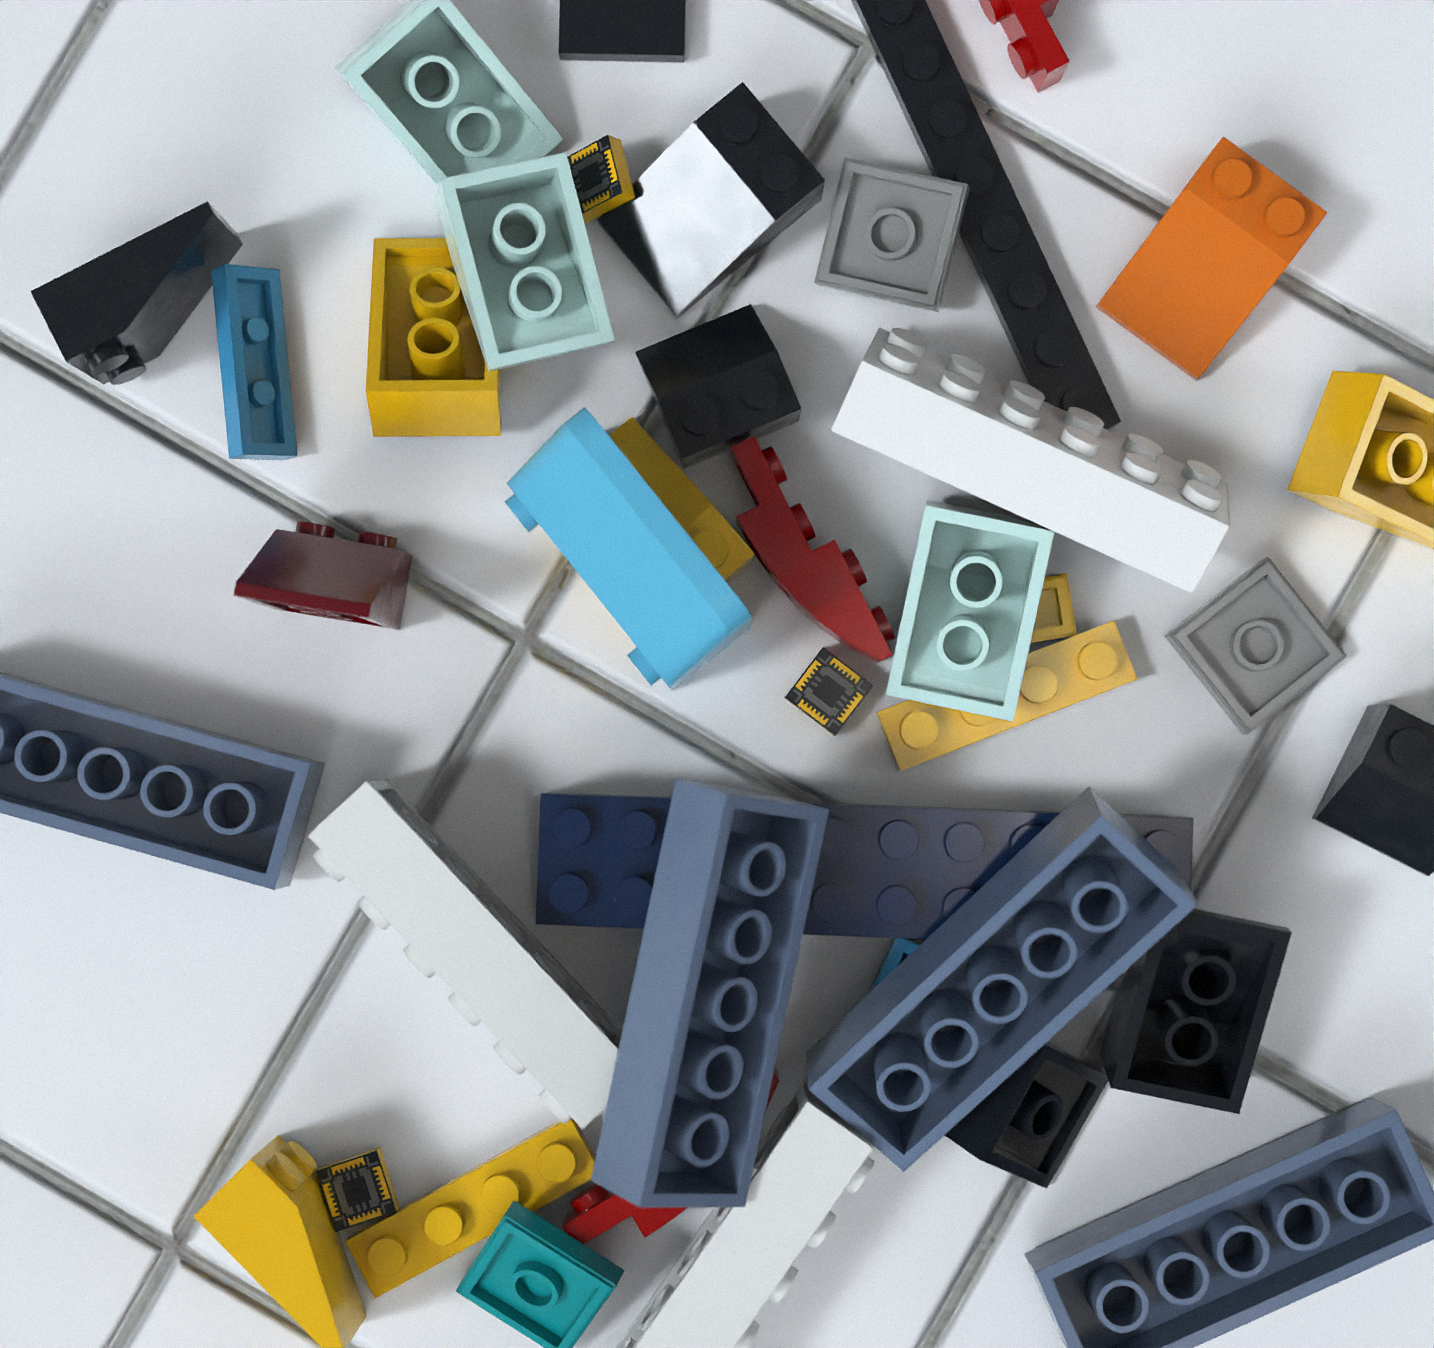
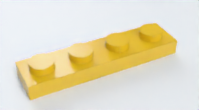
(1051, 681)
(471, 1206)

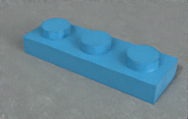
(254, 363)

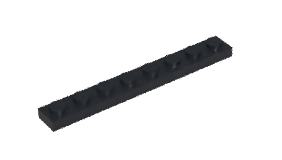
(993, 219)

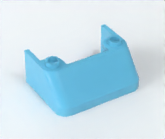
(628, 551)

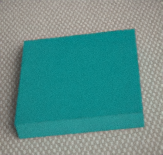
(539, 1279)

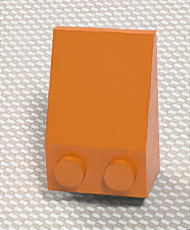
(1211, 258)

